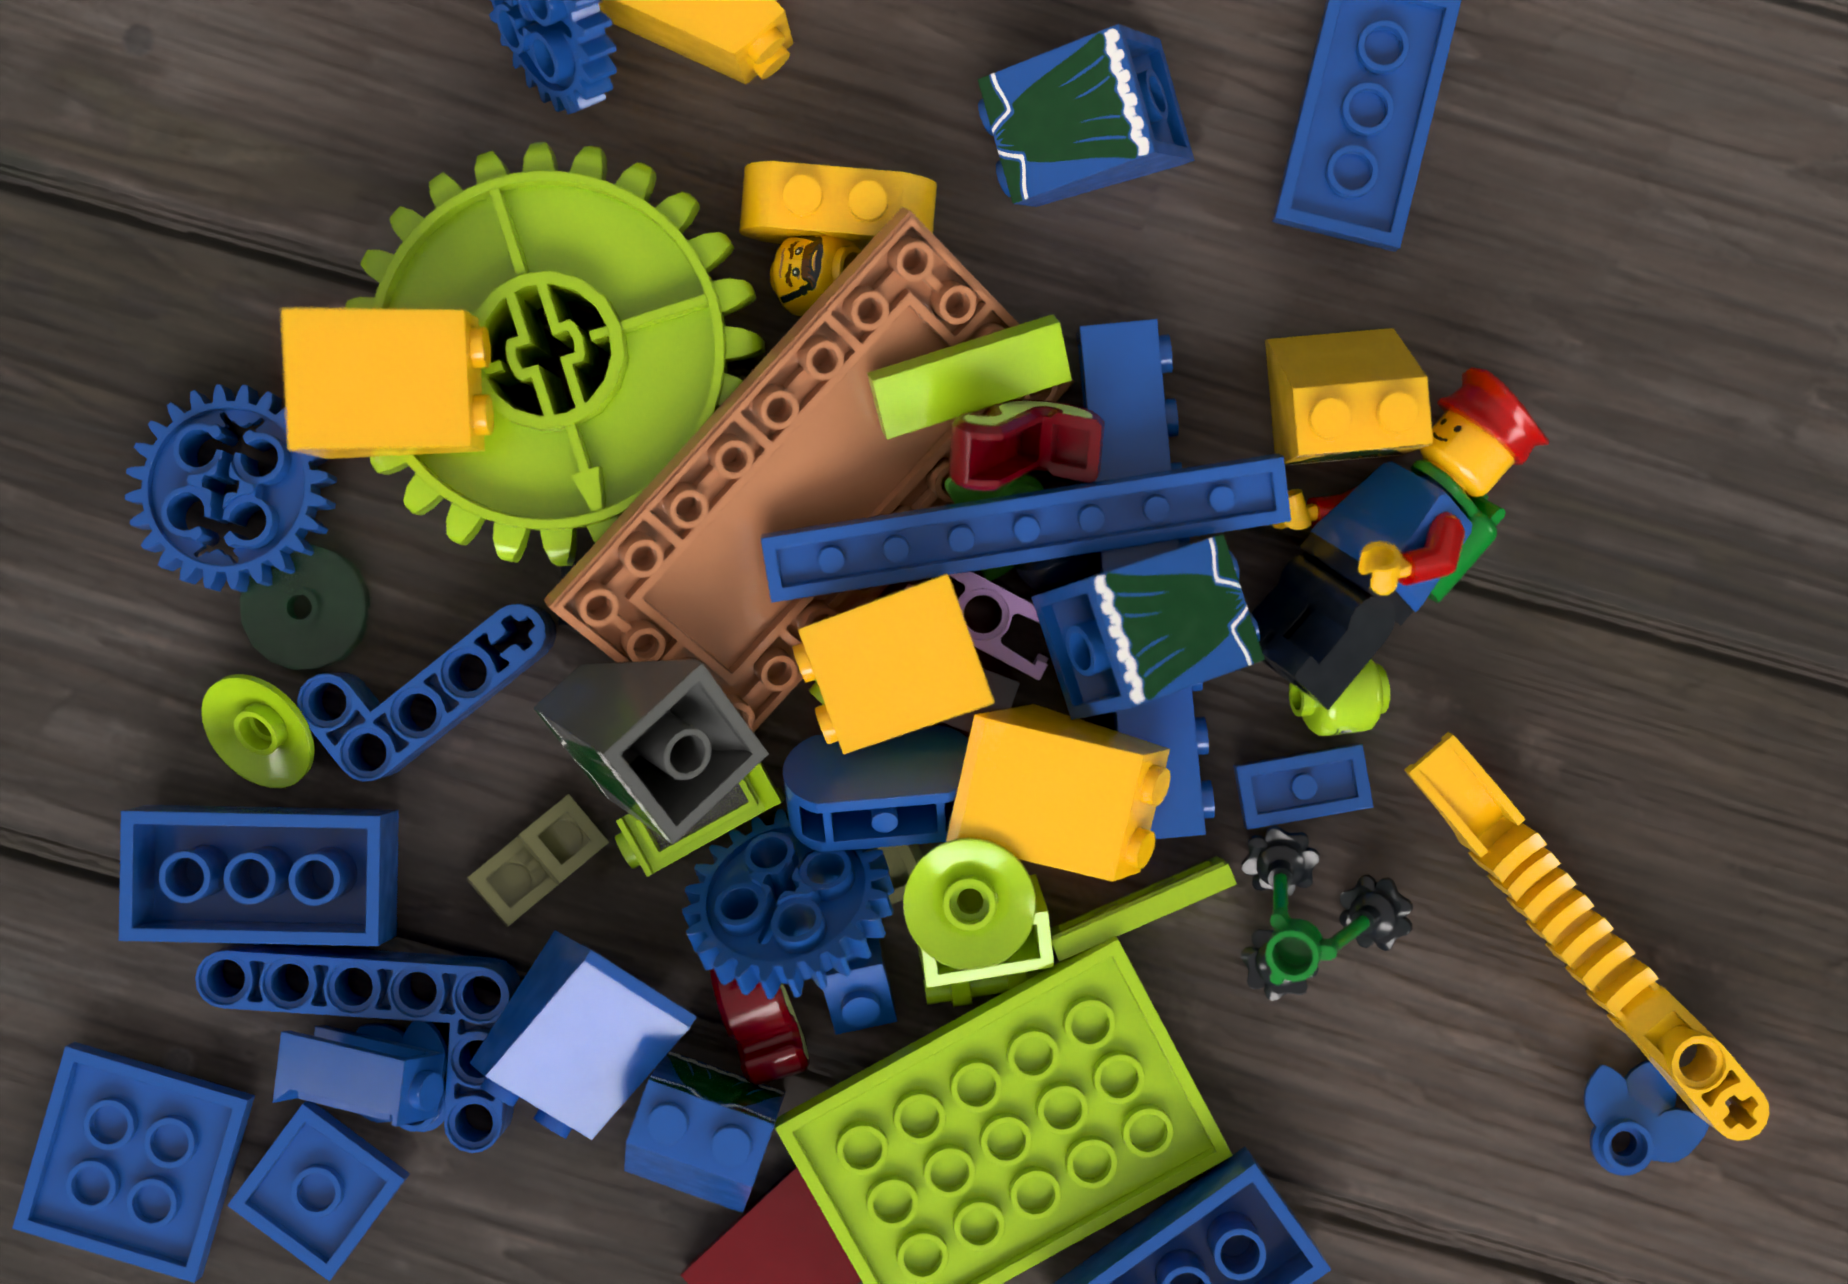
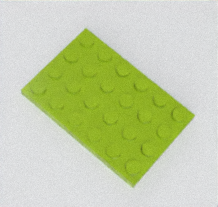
(1006, 1130)

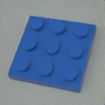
(133, 1162)

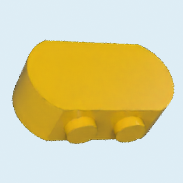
(829, 200)

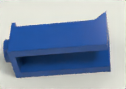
(360, 1074)

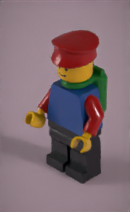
(1392, 541)

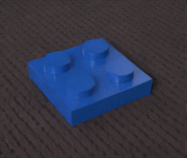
(318, 1189)

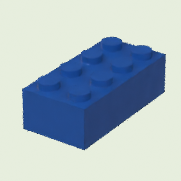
(258, 875)
(1213, 1232)

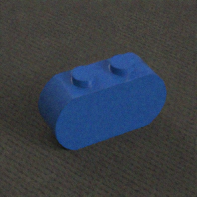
(877, 794)

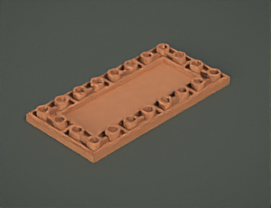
(781, 454)

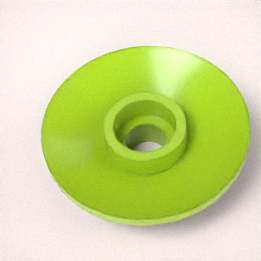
(257, 731)
(965, 936)

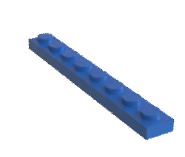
(1026, 527)

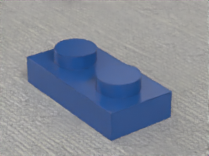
(1303, 786)

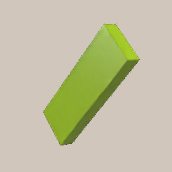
(970, 376)
(1141, 907)

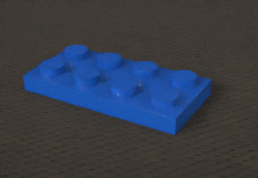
(1366, 118)

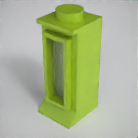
(745, 801)

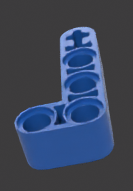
(438, 681)

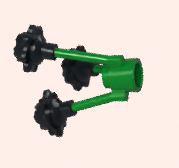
(1295, 946)

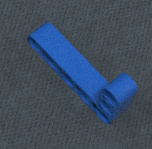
(390, 998)

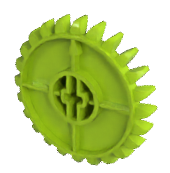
(548, 243)

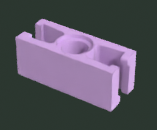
(1010, 605)

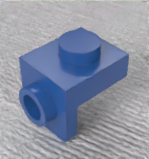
(863, 996)

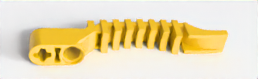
(1583, 940)

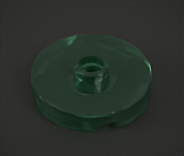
(336, 618)

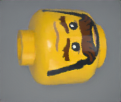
(807, 268)

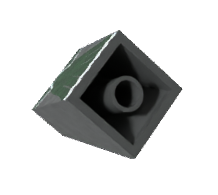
(653, 738)

